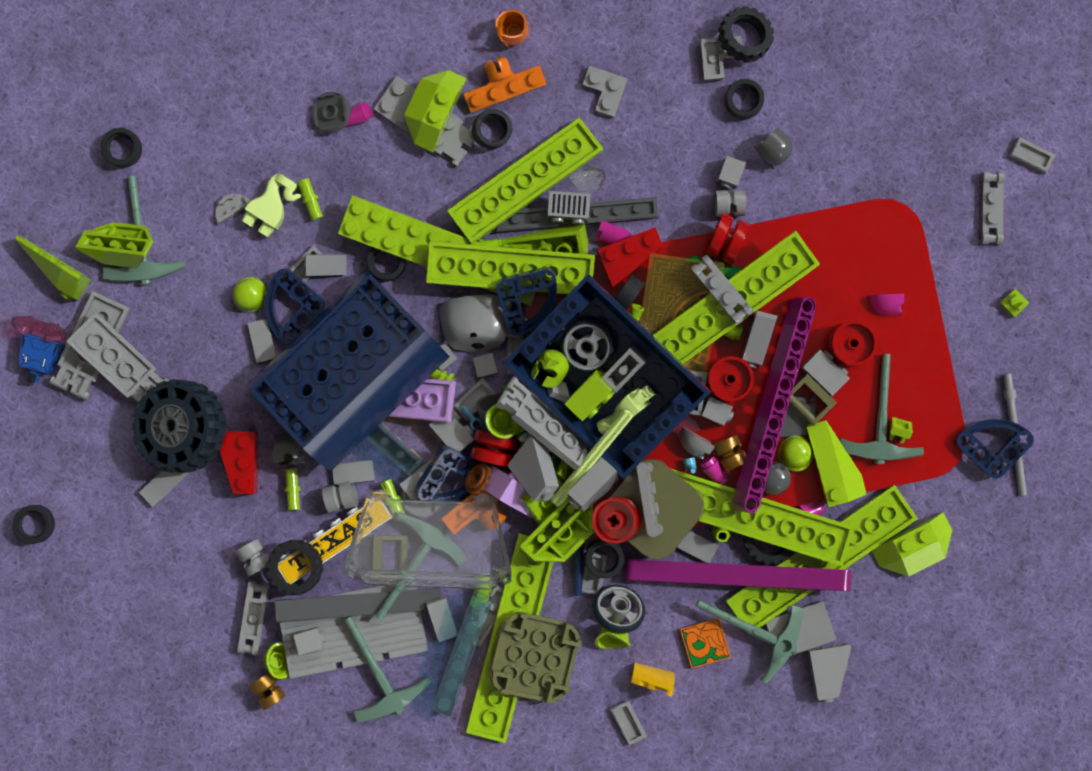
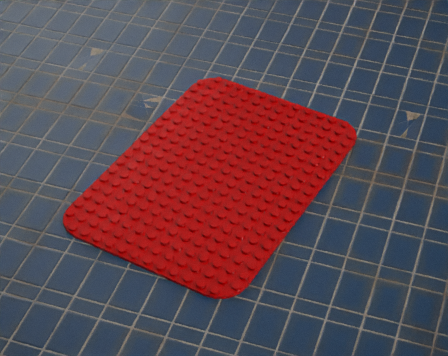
(861, 253)

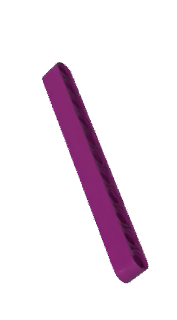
(774, 404)
(738, 575)

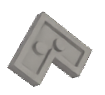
(712, 58)
(609, 85)

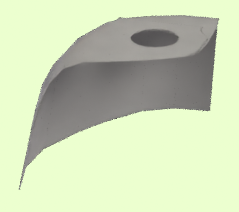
(473, 315)

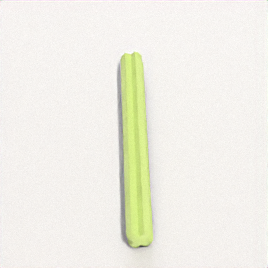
(592, 457)

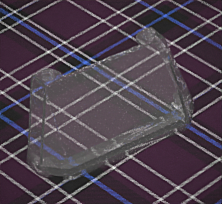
(428, 544)

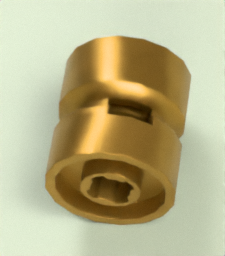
(730, 453)
(263, 684)

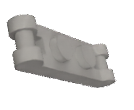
(992, 208)
(722, 289)
(647, 491)
(253, 618)

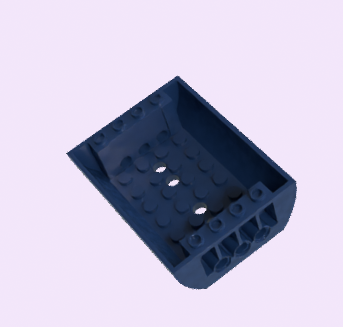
(360, 384)
(674, 385)

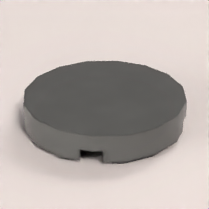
(331, 112)

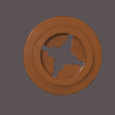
(473, 482)

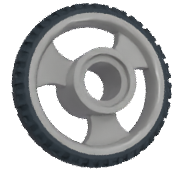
(593, 363)
(615, 615)

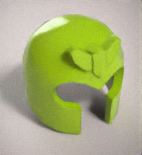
(553, 363)

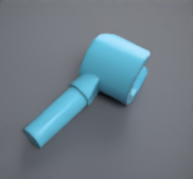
(470, 416)
(690, 464)

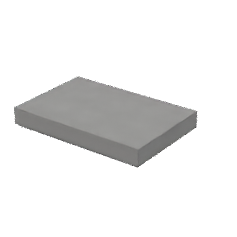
(814, 630)

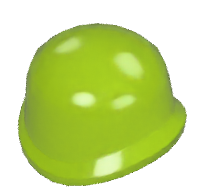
(249, 294)
(500, 422)
(795, 453)
(611, 640)
(275, 661)

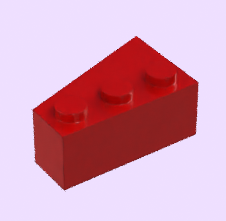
(628, 254)
(241, 461)

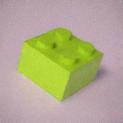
(587, 398)

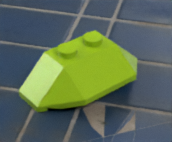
(432, 107)
(116, 244)
(560, 534)
(916, 546)

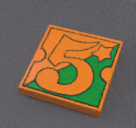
(705, 642)

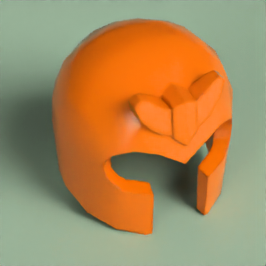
(512, 27)

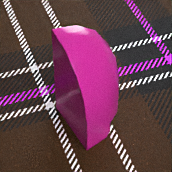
(610, 234)
(887, 304)

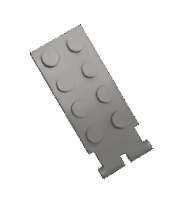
(394, 105)
(114, 357)
(76, 369)
(542, 423)

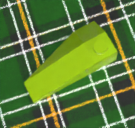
(560, 239)
(62, 276)
(837, 472)

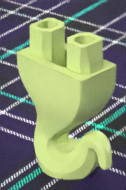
(269, 205)
(634, 402)

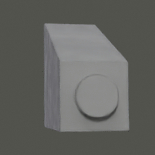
(758, 338)
(535, 470)
(593, 485)
(828, 669)

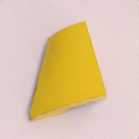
(653, 678)

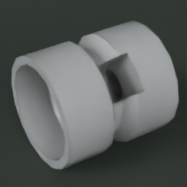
(730, 203)
(336, 498)
(252, 557)

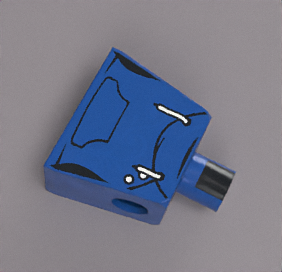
(38, 356)

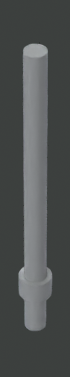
(1010, 395)

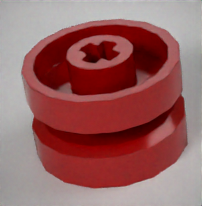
(728, 239)
(858, 332)
(740, 372)
(493, 449)
(605, 521)

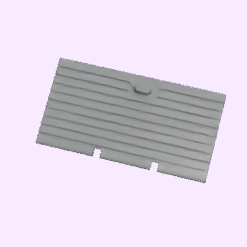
(397, 633)

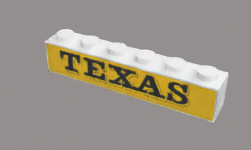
(327, 543)

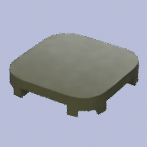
(678, 505)
(534, 657)

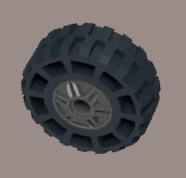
(179, 426)

